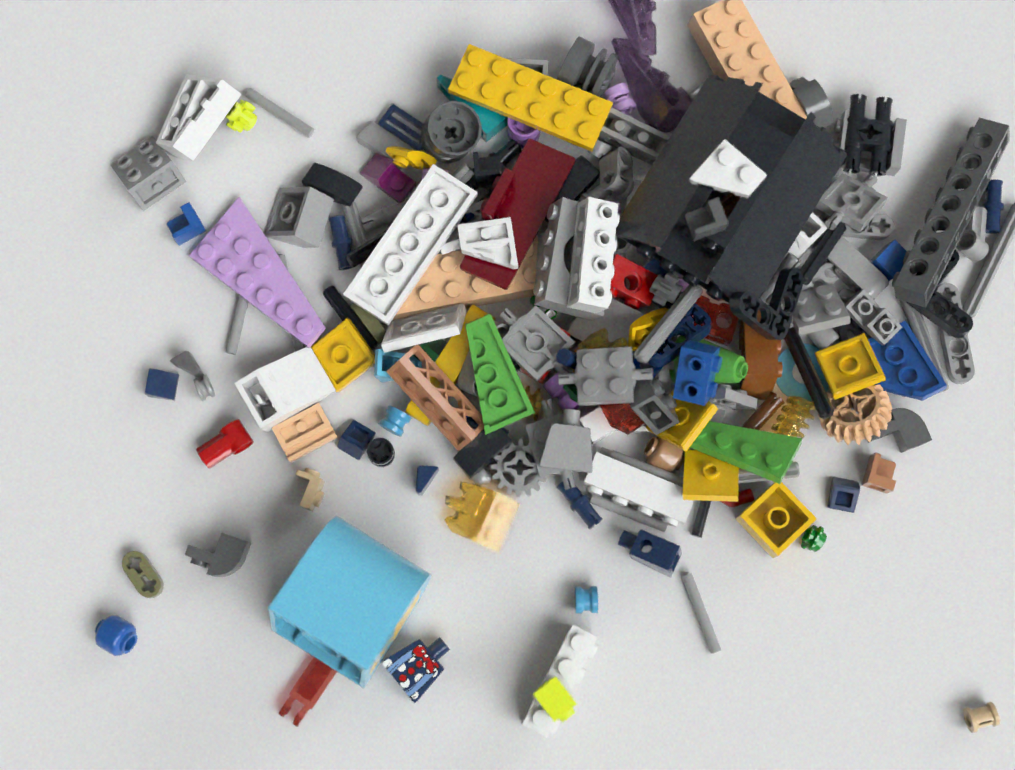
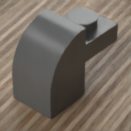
(813, 99)
(906, 428)
(226, 559)

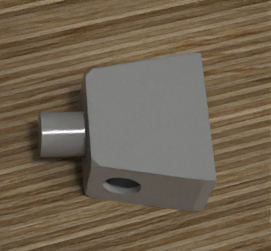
(568, 445)

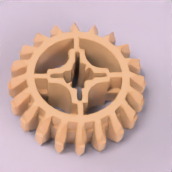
(872, 415)

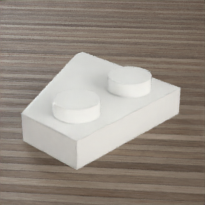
(729, 171)
(489, 241)

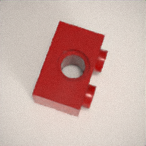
(640, 283)

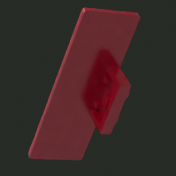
(524, 197)

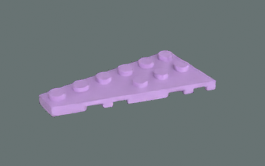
(249, 265)

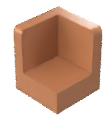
(879, 474)

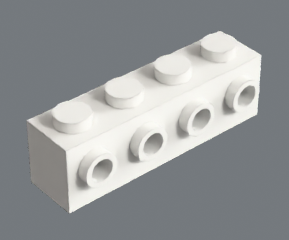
(593, 255)
(639, 489)
(567, 667)

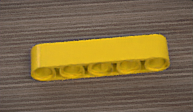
(450, 360)

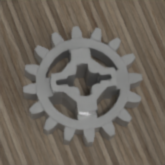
(506, 468)

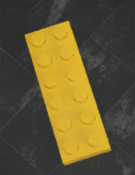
(530, 97)

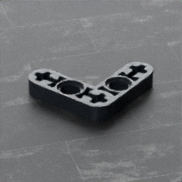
(949, 307)
(774, 320)

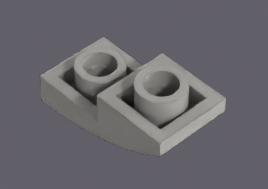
(872, 318)

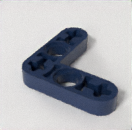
(685, 328)

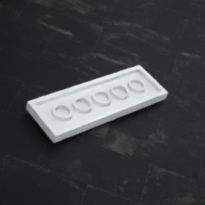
(410, 244)

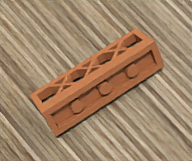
(434, 400)

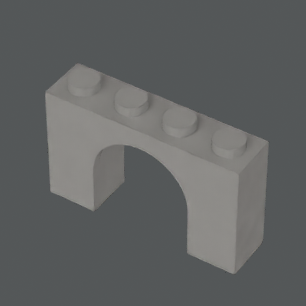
(554, 278)

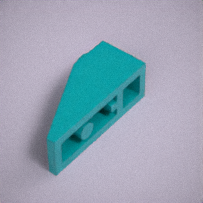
(490, 121)

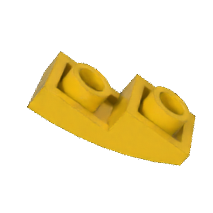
(407, 157)
(643, 326)

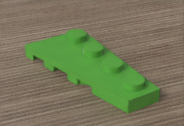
(497, 381)
(749, 449)

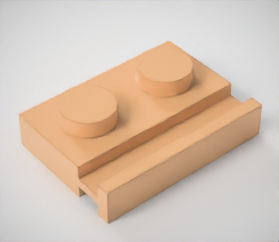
(304, 432)

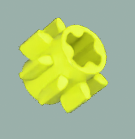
(241, 116)

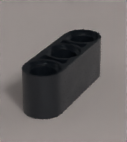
(579, 180)

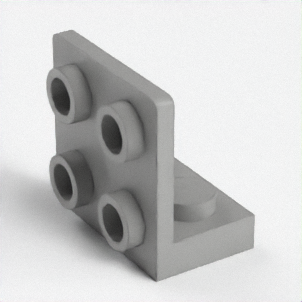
(148, 173)

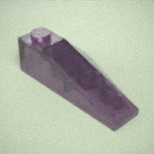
(653, 94)

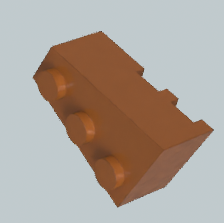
(761, 359)

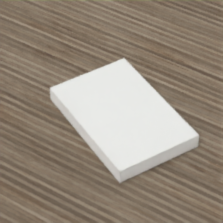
(424, 327)

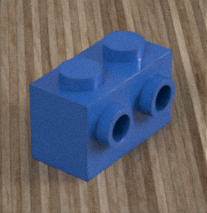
(697, 372)

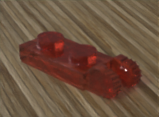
(309, 689)

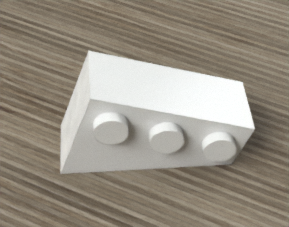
(196, 115)

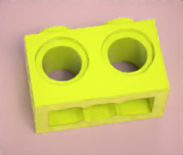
(555, 699)

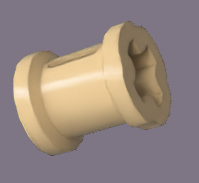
(981, 717)

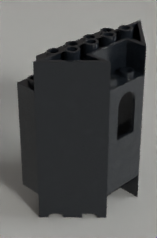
(761, 227)

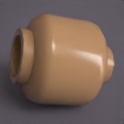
(663, 454)

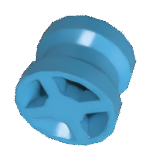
(394, 421)
(586, 599)

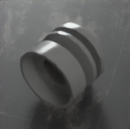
(586, 69)
(461, 122)

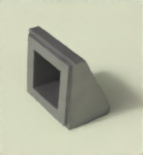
(187, 363)

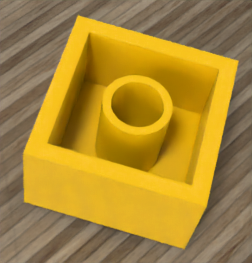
(776, 519)

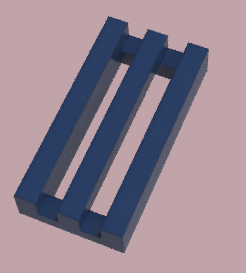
(407, 117)

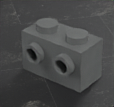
(654, 405)

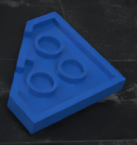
(907, 366)

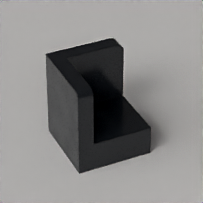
(486, 169)

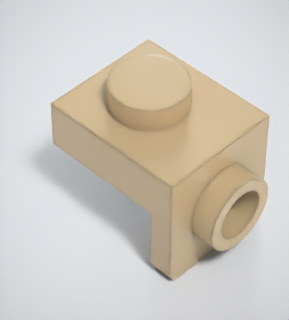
(313, 495)

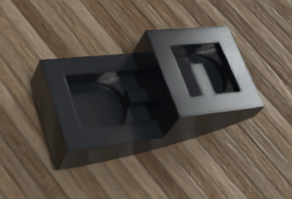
(332, 183)
(481, 450)

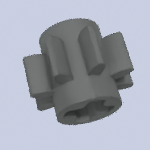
(666, 289)

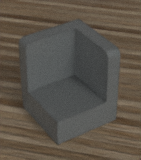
(707, 220)

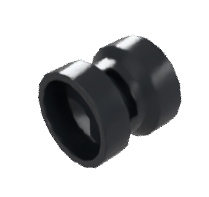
(379, 448)

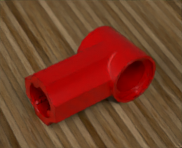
(231, 440)

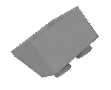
(299, 216)

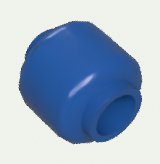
(115, 635)

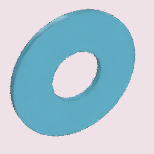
(788, 384)

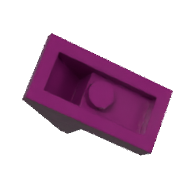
(388, 178)

